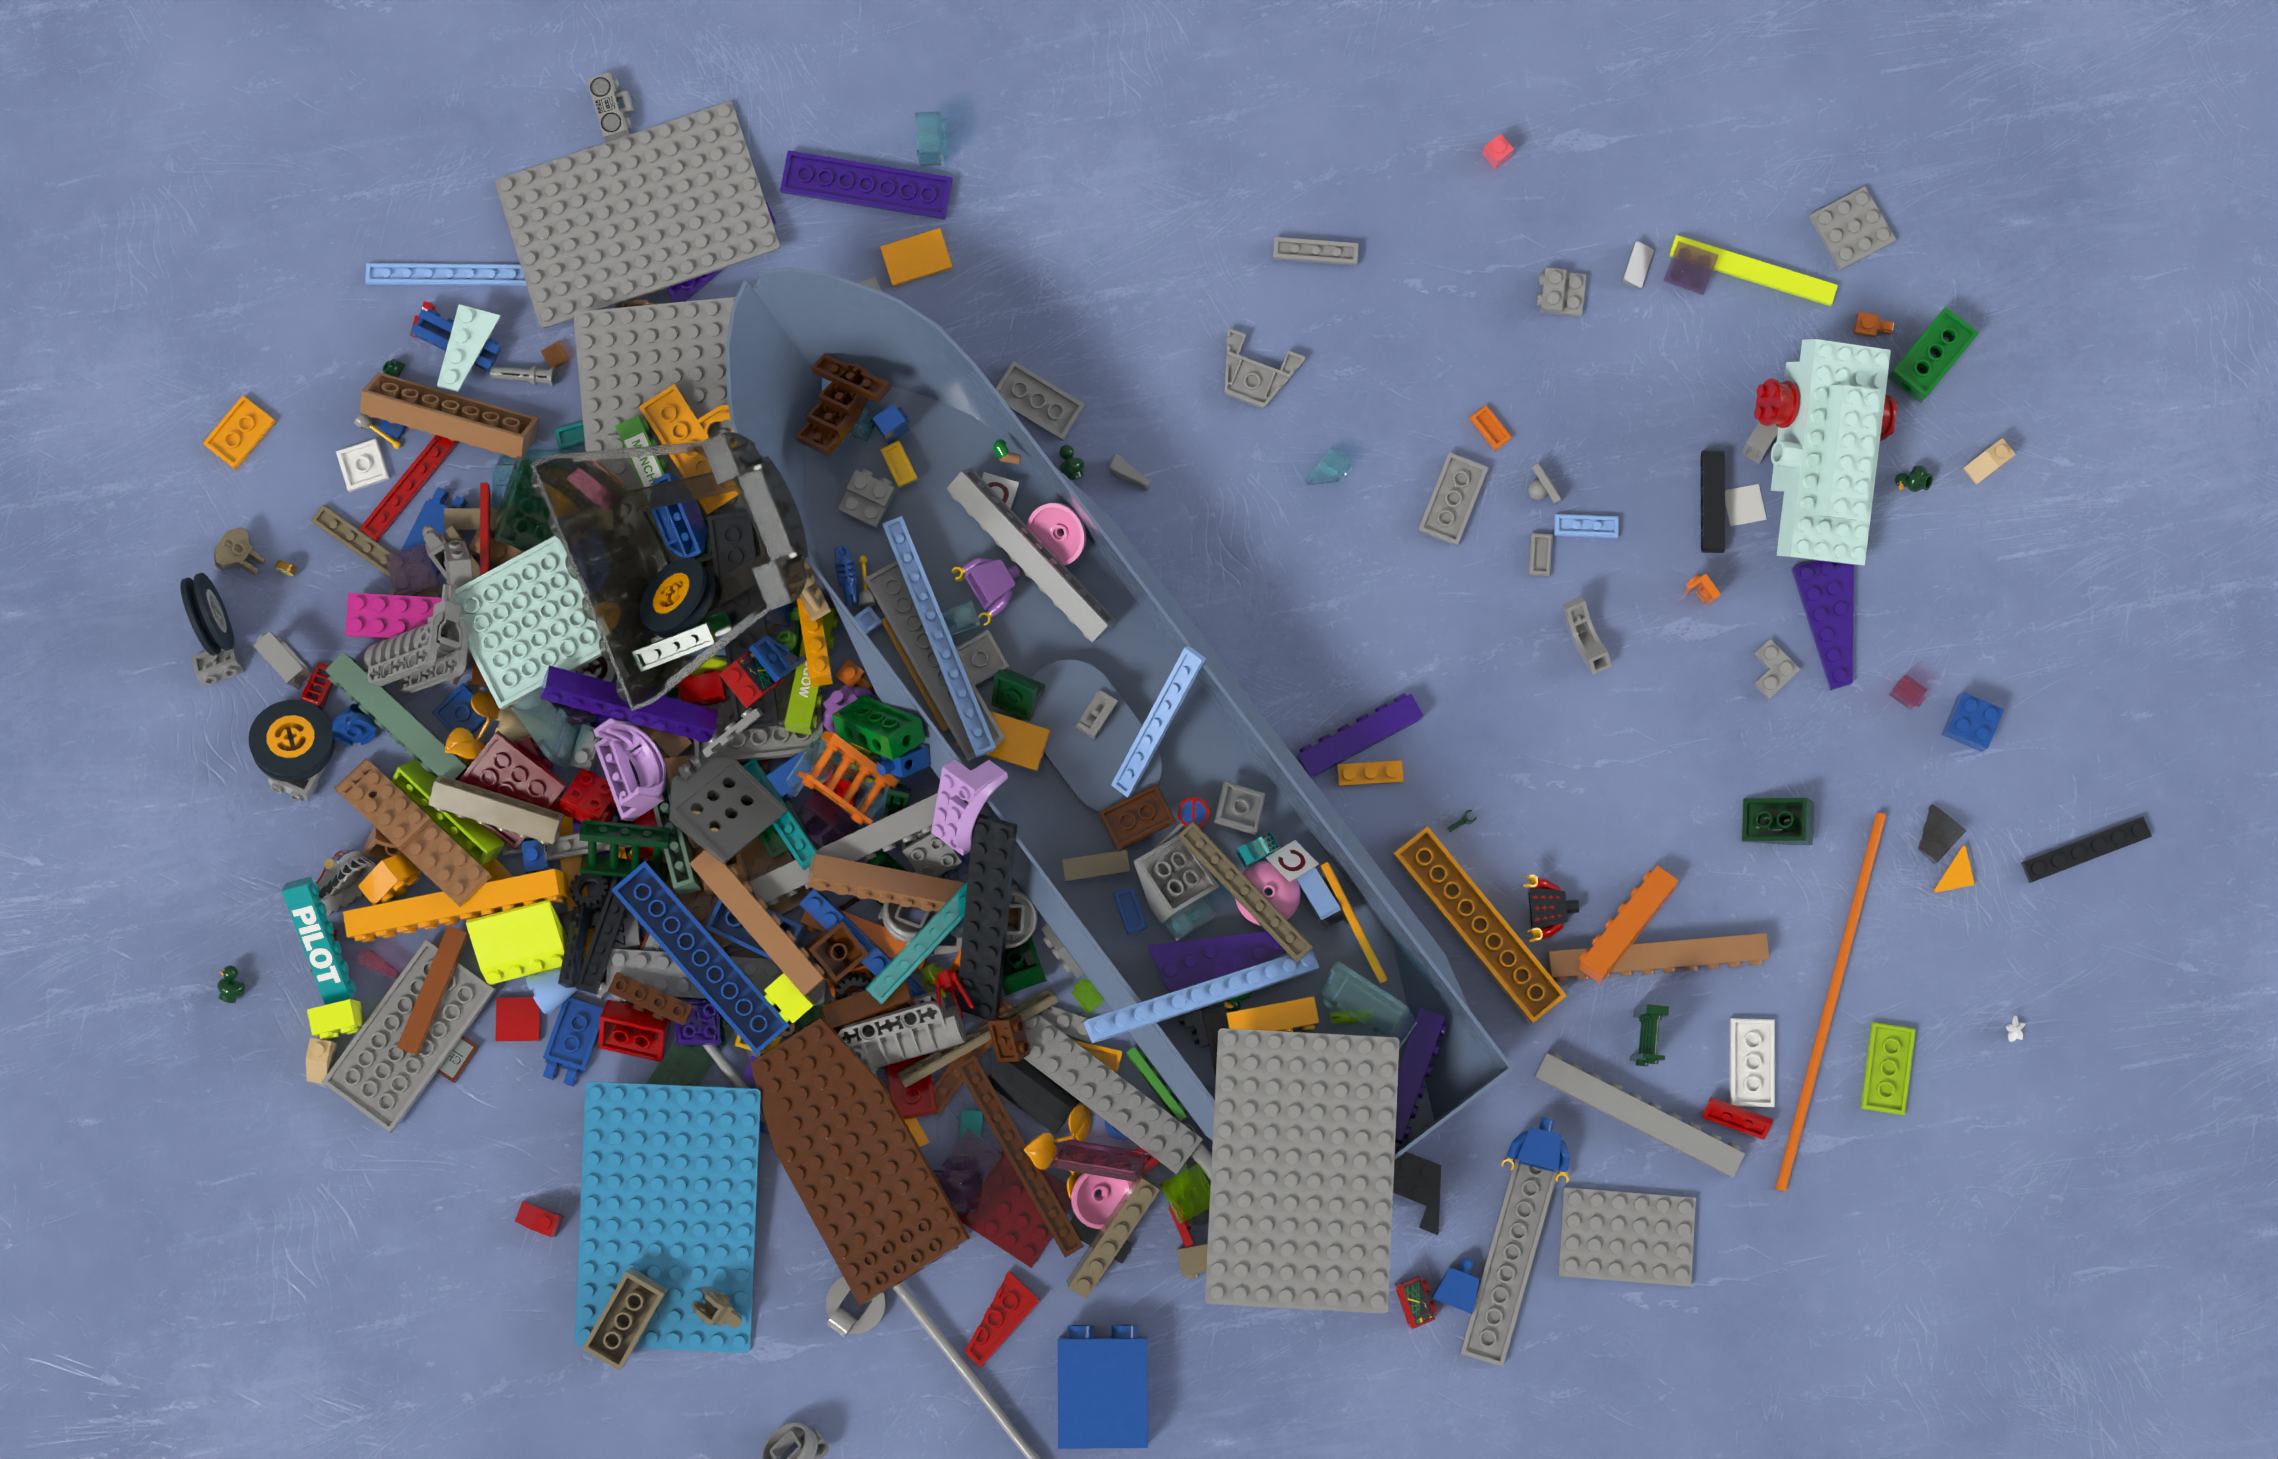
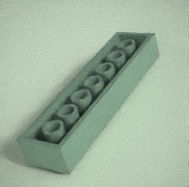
(395, 718)

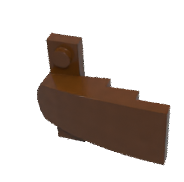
(839, 403)

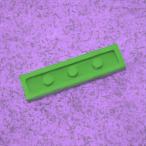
(1151, 1076)

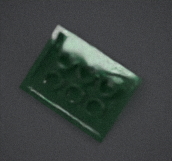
(523, 512)

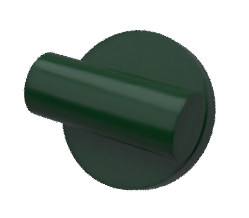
(393, 368)

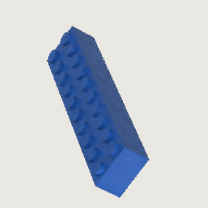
(700, 957)

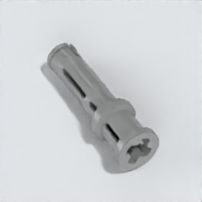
(535, 374)

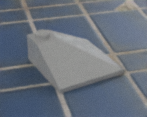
(1173, 878)

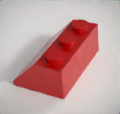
(632, 1031)

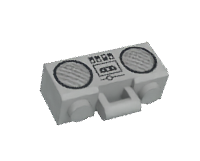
(605, 98)

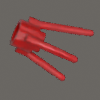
(948, 980)

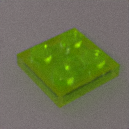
(1187, 1193)

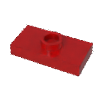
(1183, 1229)

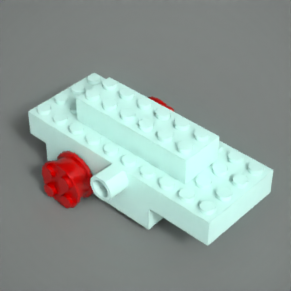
(1827, 447)

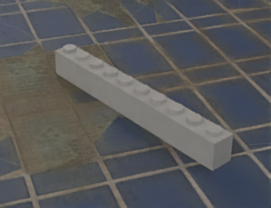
(1031, 554)
(853, 847)
(1639, 1115)

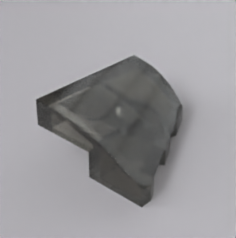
(1939, 834)

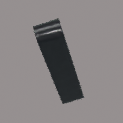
(1712, 501)

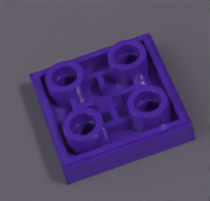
(701, 1027)

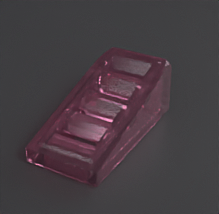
(373, 961)

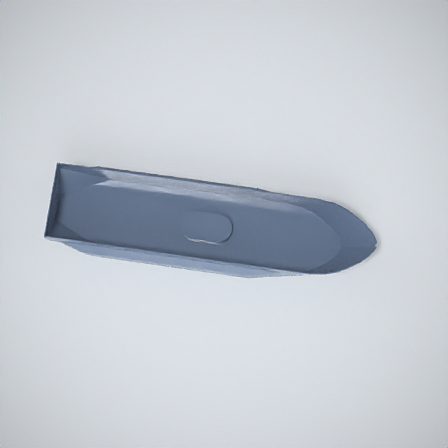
(1215, 737)

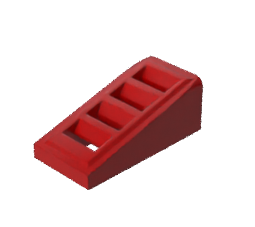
(309, 689)

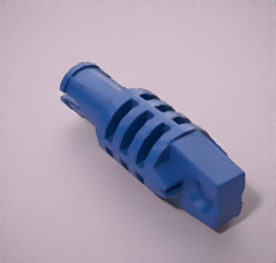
(846, 574)

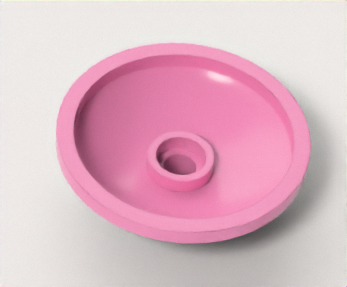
(1046, 525)
(1285, 893)
(1096, 1209)

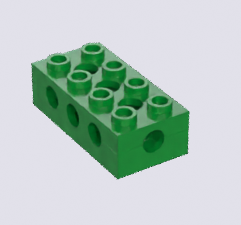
(1919, 356)
(878, 727)

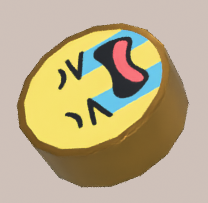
(285, 568)

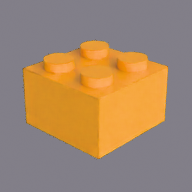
(390, 879)

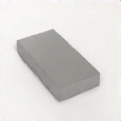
(1540, 555)

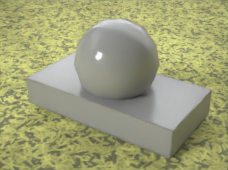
(1543, 486)

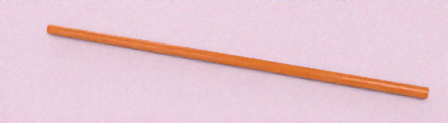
(1830, 1003)

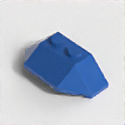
(681, 524)

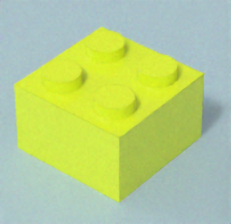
(788, 999)
(336, 1018)

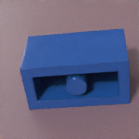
(891, 423)

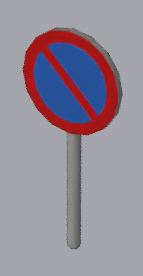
(1189, 811)

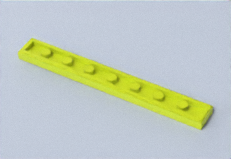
(1767, 274)

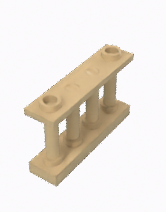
(813, 596)

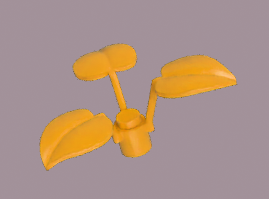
(461, 740)
(1043, 1149)

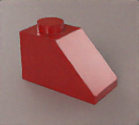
(539, 1219)

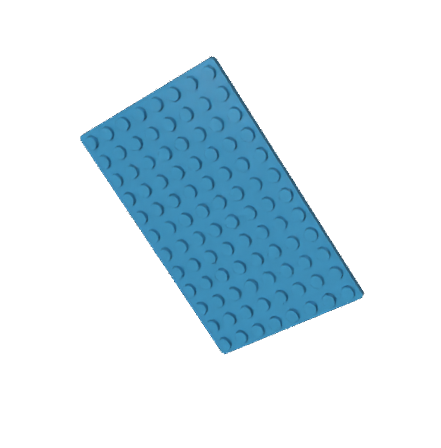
(675, 1199)

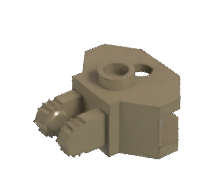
(238, 553)
(716, 1309)

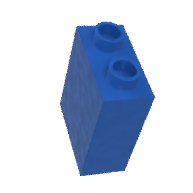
(1102, 1389)

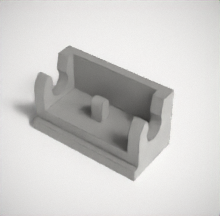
(1096, 714)

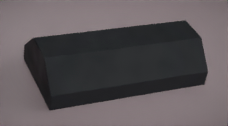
(1033, 1093)

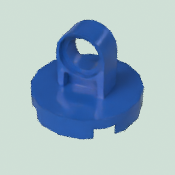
(353, 727)

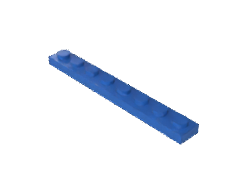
(828, 915)

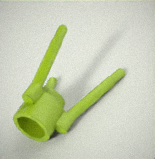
(929, 975)

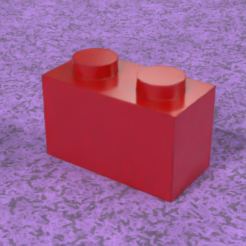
(703, 689)

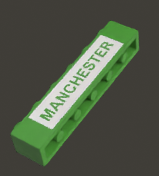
(635, 434)

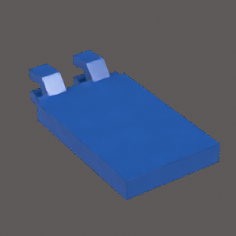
(432, 515)
(572, 1039)

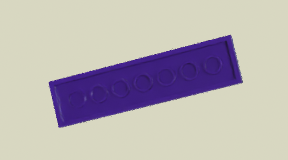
(866, 185)

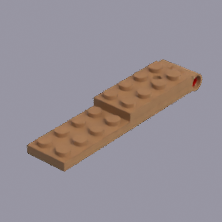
(413, 832)

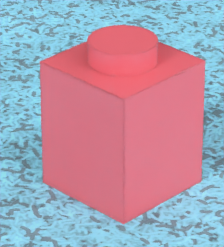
(1497, 151)

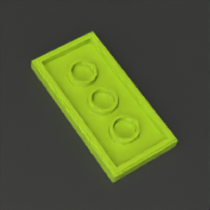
(1887, 1068)

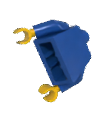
(1540, 1150)

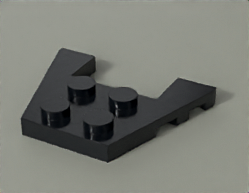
(1420, 1182)

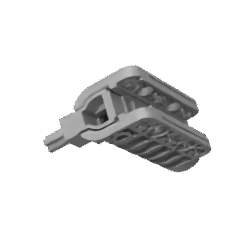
(422, 650)
(905, 1037)

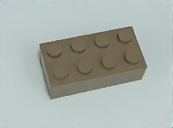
(625, 1318)

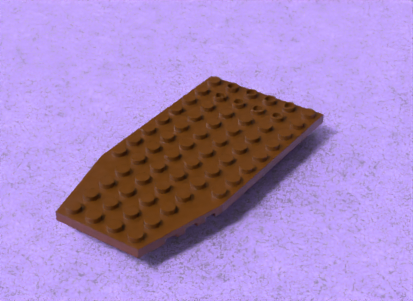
(854, 1162)

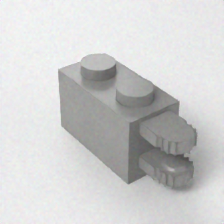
(435, 547)

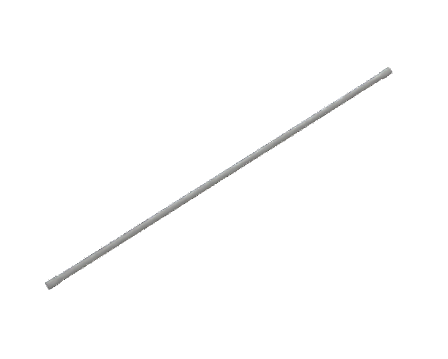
(915, 1307)

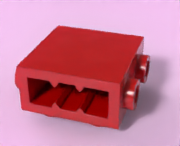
(588, 798)

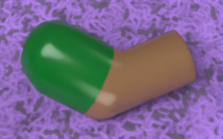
(1003, 453)

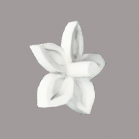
(2015, 1030)

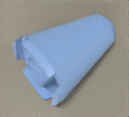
(547, 991)

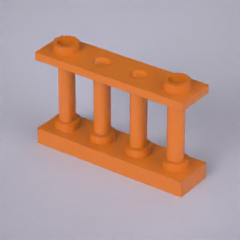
(866, 768)

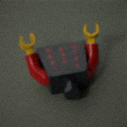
(1547, 907)

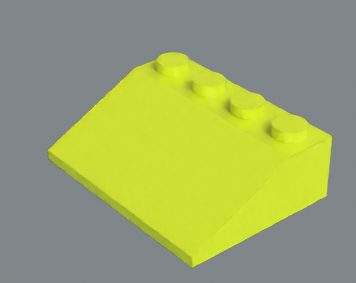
(518, 942)

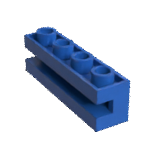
(438, 331)

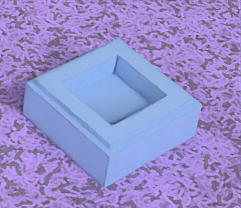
(868, 620)

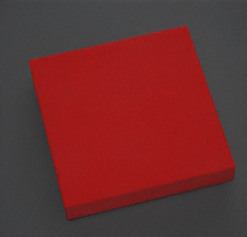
(517, 1019)

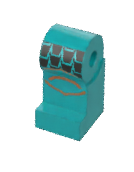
(1257, 849)

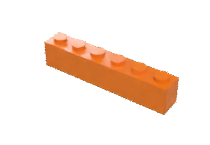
(1628, 924)
(875, 932)

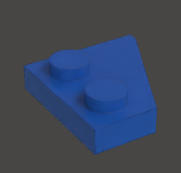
(775, 657)

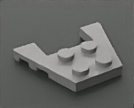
(1252, 380)

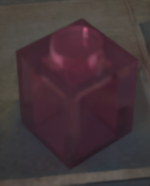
(1908, 692)

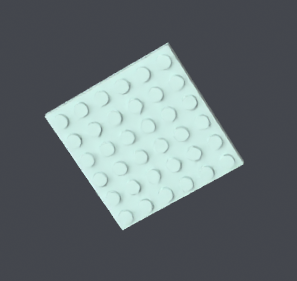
(525, 620)

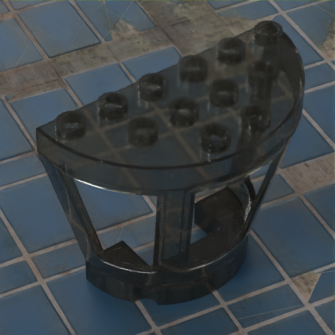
(619, 551)

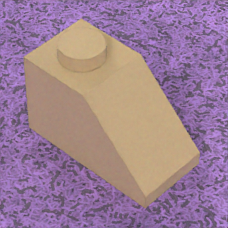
(1989, 461)
(319, 1059)

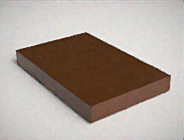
(1137, 817)

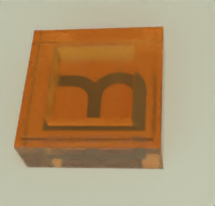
(555, 355)

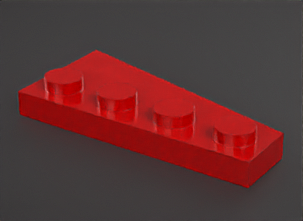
(1007, 1311)

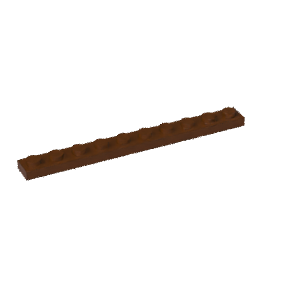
(1014, 1147)

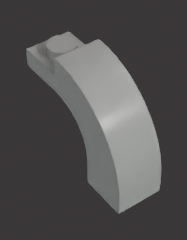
(1584, 636)

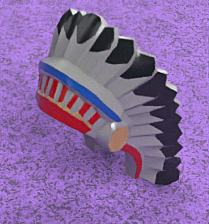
(341, 879)

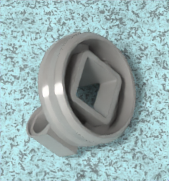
(1026, 918)
(898, 927)
(843, 1321)
(809, 1441)

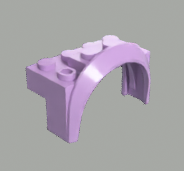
(649, 764)
(952, 816)

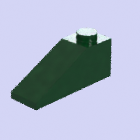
(897, 799)

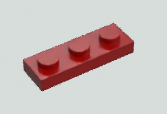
(1737, 1118)

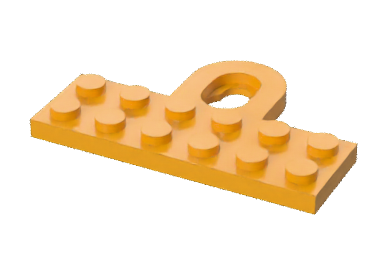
(676, 423)

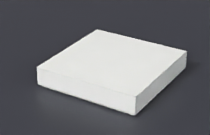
(362, 465)

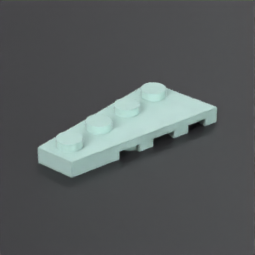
(467, 339)

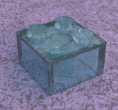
(930, 140)

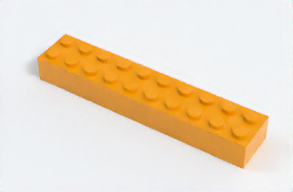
(437, 908)
(1479, 925)

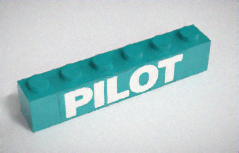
(318, 940)

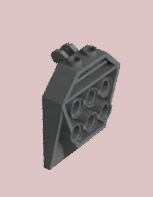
(706, 780)

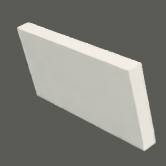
(1752, 1062)

